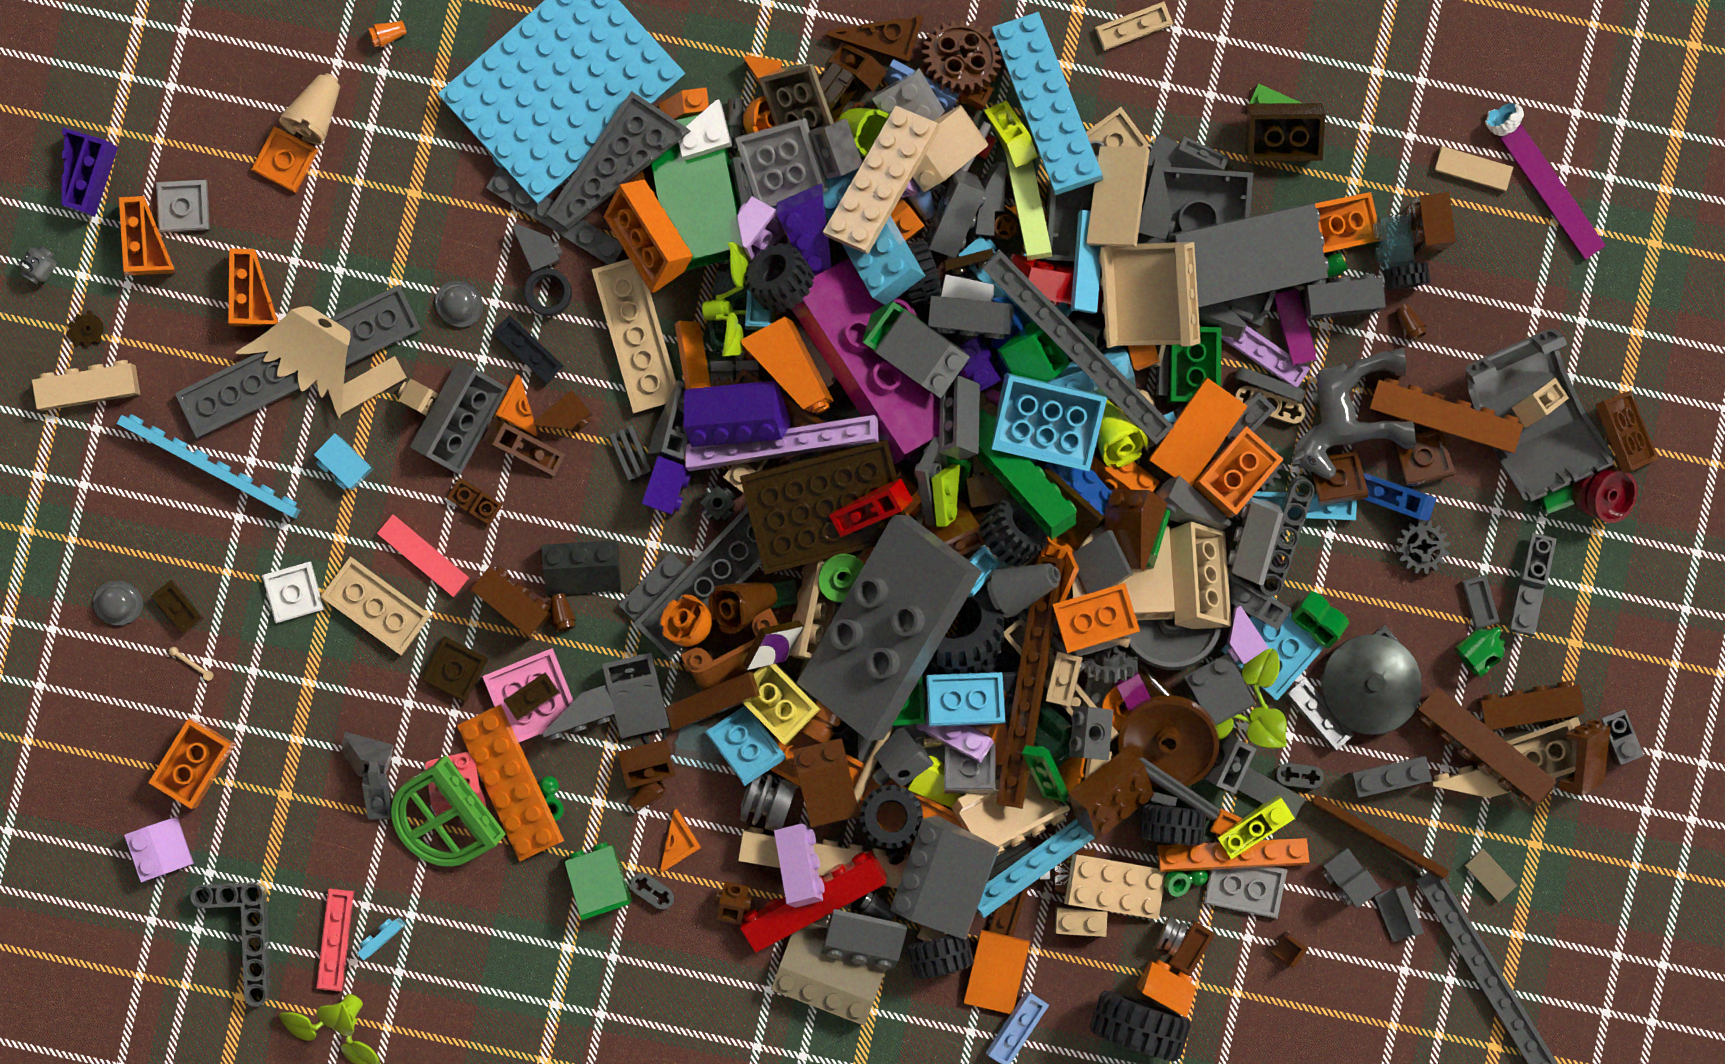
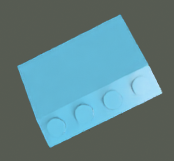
(1048, 422)

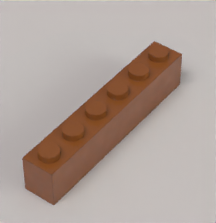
(1447, 416)

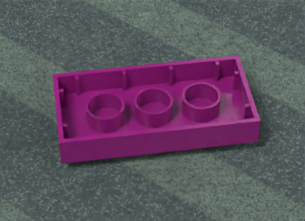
(836, 321)

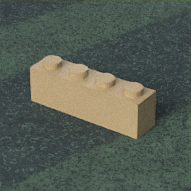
(85, 386)

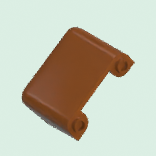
(714, 672)

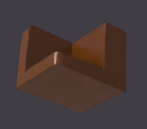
(1289, 949)

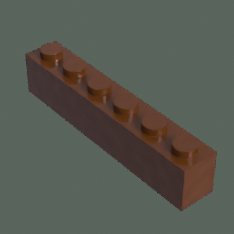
(1485, 748)

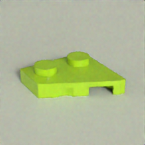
(945, 494)

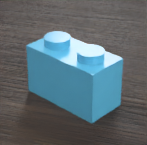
(342, 462)

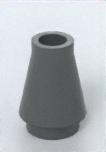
(875, 906)

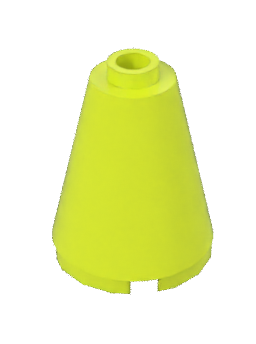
(1119, 438)

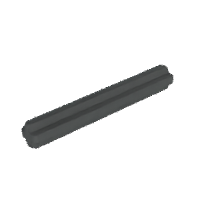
(1180, 791)

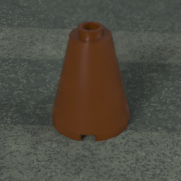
(740, 603)

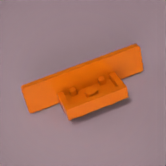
(1126, 477)

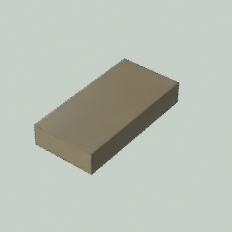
(1490, 875)

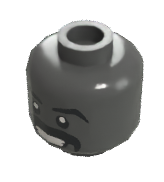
(37, 264)

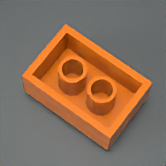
(192, 763)

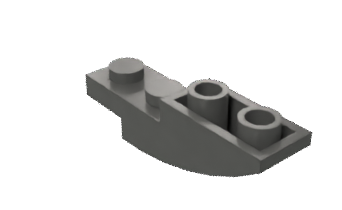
(1531, 584)

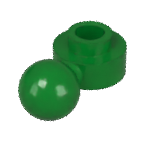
(549, 786)
(1183, 881)

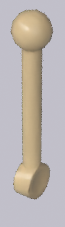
(207, 675)

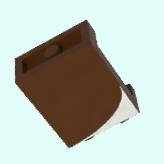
(961, 534)

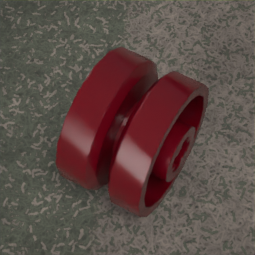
(1606, 494)

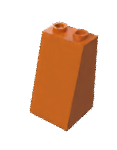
(787, 359)

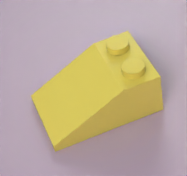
(781, 703)

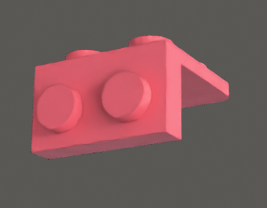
(468, 769)

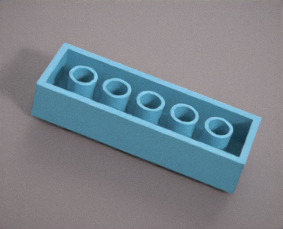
(890, 264)

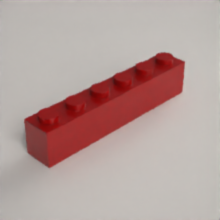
(841, 886)

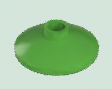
(836, 588)

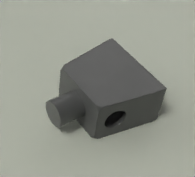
(901, 758)

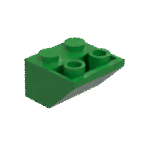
(1033, 354)

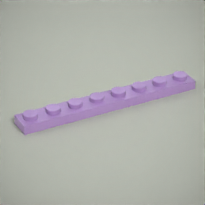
(795, 441)

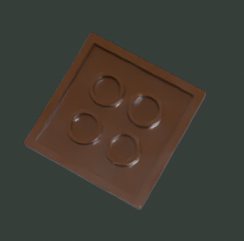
(1626, 432)

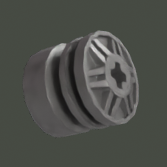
(768, 802)

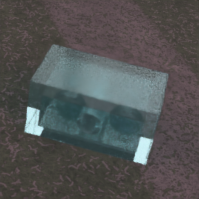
(1394, 240)

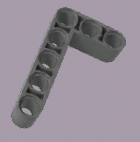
(249, 931)

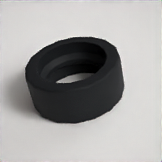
(533, 280)
(1008, 666)

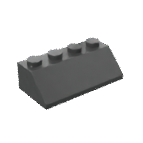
(459, 417)

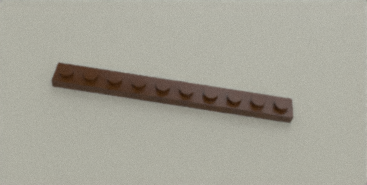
(1028, 693)

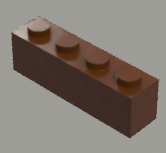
(1531, 707)

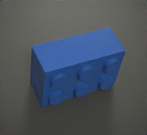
(1084, 483)

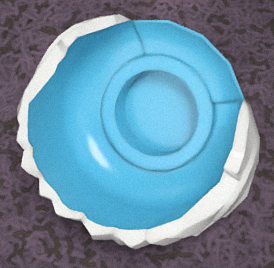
(1505, 119)

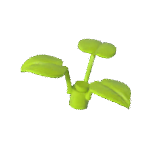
(722, 309)
(1266, 725)
(339, 1018)

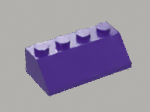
(735, 414)

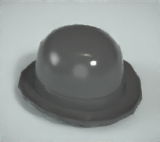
(459, 303)
(117, 602)

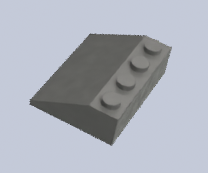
(944, 877)

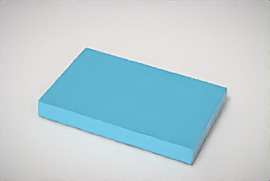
(965, 699)
(745, 745)

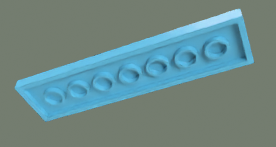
(1047, 103)

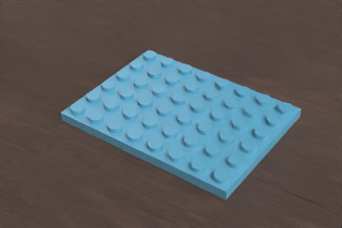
(556, 86)

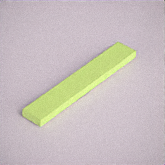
(1029, 210)

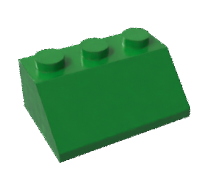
(1193, 364)

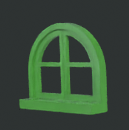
(463, 803)

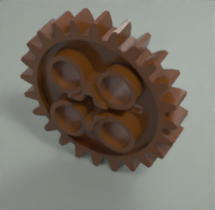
(961, 57)

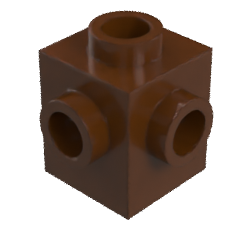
(735, 898)

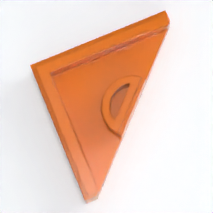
(516, 408)
(679, 842)

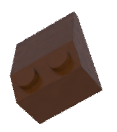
(1135, 523)
(826, 782)

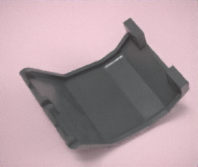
(1559, 445)

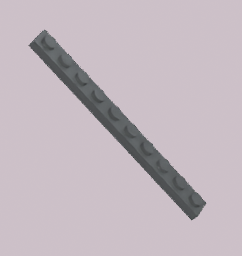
(1077, 346)
(1485, 970)

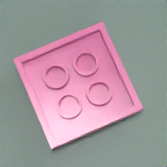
(514, 677)

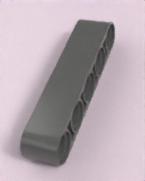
(1294, 525)

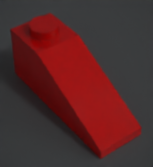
(871, 507)

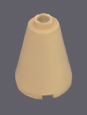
(312, 110)

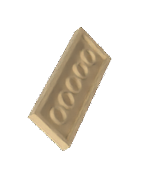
(881, 179)
(635, 335)

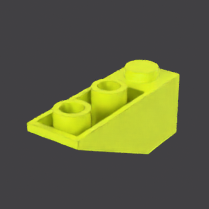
(1256, 826)

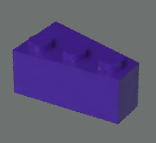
(85, 170)
(804, 222)

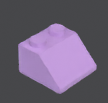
(758, 227)
(159, 849)

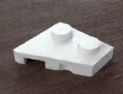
(707, 133)

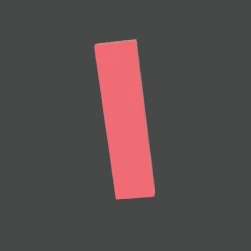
(423, 555)
(335, 939)

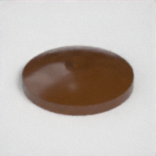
(1172, 736)

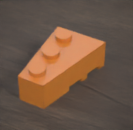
(141, 241)
(248, 294)

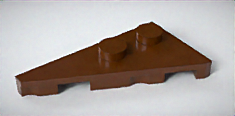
(889, 38)

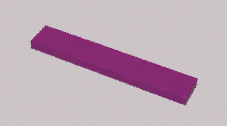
(1552, 192)

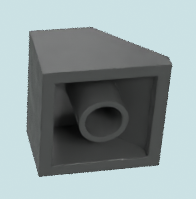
(1220, 689)

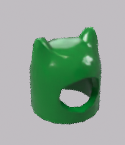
(1481, 650)

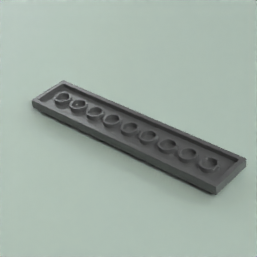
(256, 384)

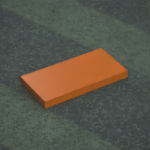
(1198, 431)

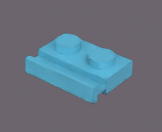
(388, 930)

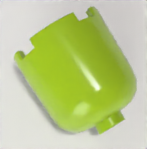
(865, 126)

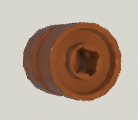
(821, 724)

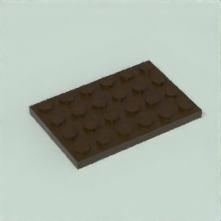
(794, 503)

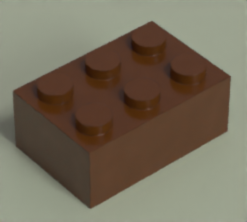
(1431, 223)
(512, 600)
(1111, 794)

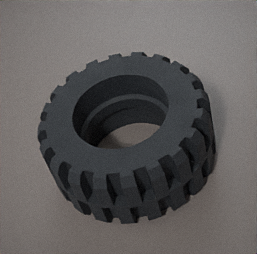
(977, 648)
(1140, 1026)

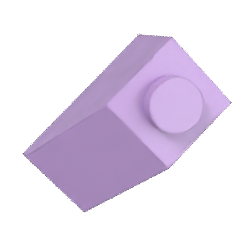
(1243, 638)

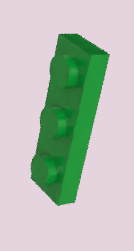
(1045, 773)

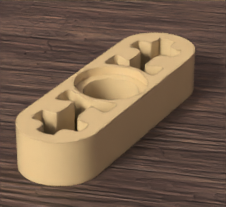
(1279, 399)

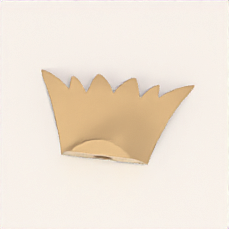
(307, 347)

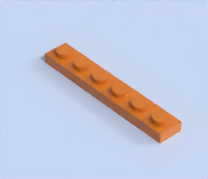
(1214, 856)

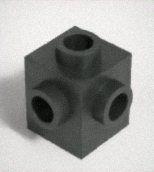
(726, 508)

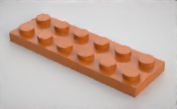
(510, 782)

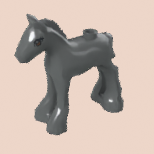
(1339, 416)

